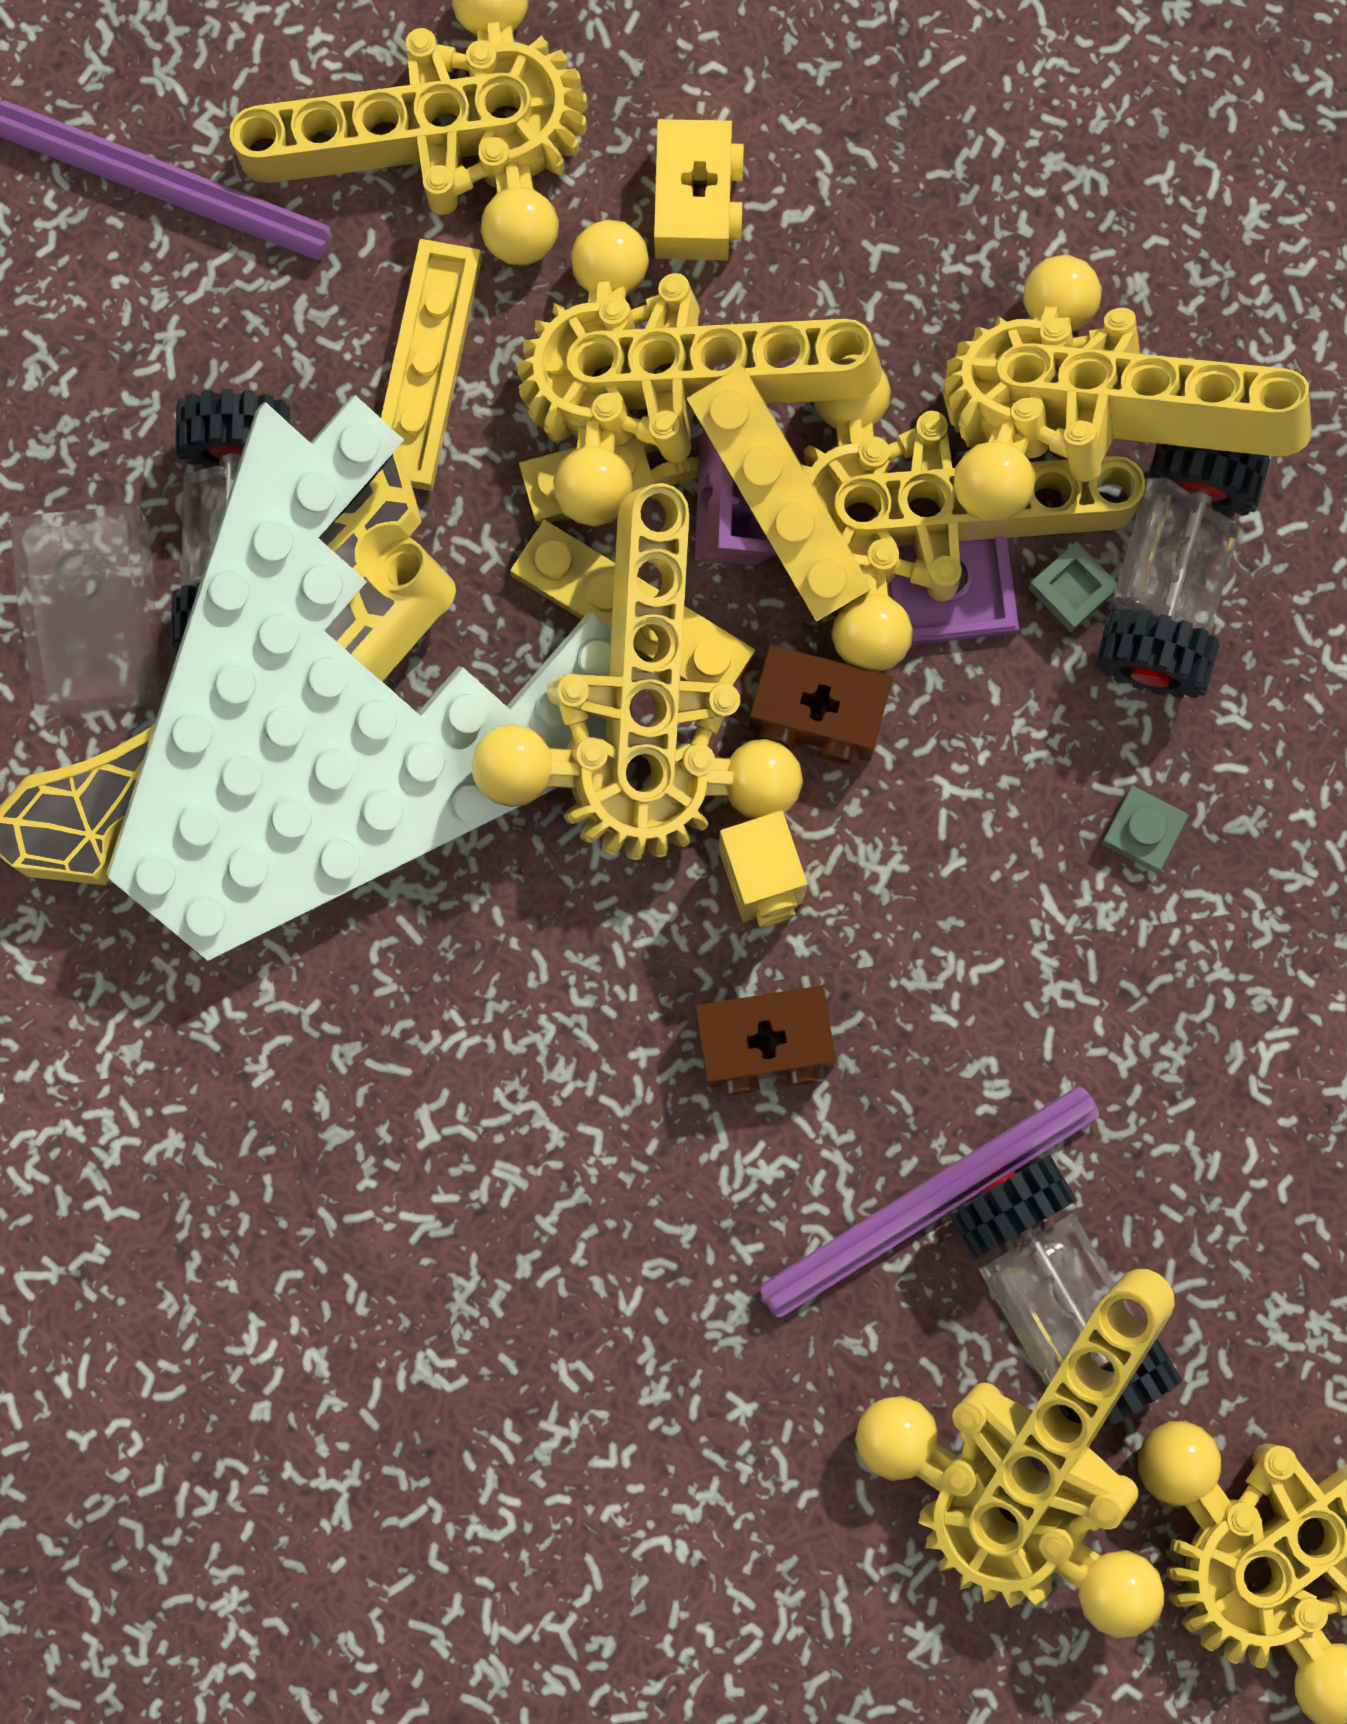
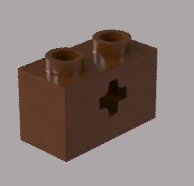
(854, 705)
(793, 1014)

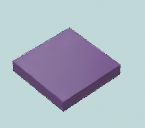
(981, 605)

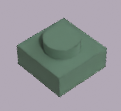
(1073, 586)
(1145, 829)

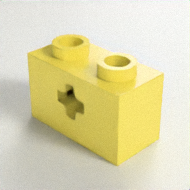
(690, 155)
(763, 869)

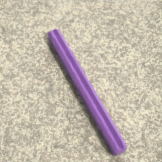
(164, 181)
(928, 1201)

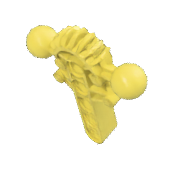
(518, 221)
(1042, 388)
(567, 401)
(874, 628)
(517, 766)
(1182, 1469)
(1053, 1510)

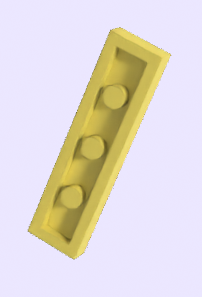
(430, 353)
(779, 493)
(584, 583)

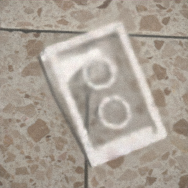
(88, 609)

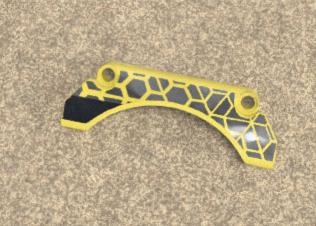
(70, 817)

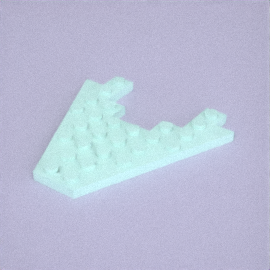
(277, 751)

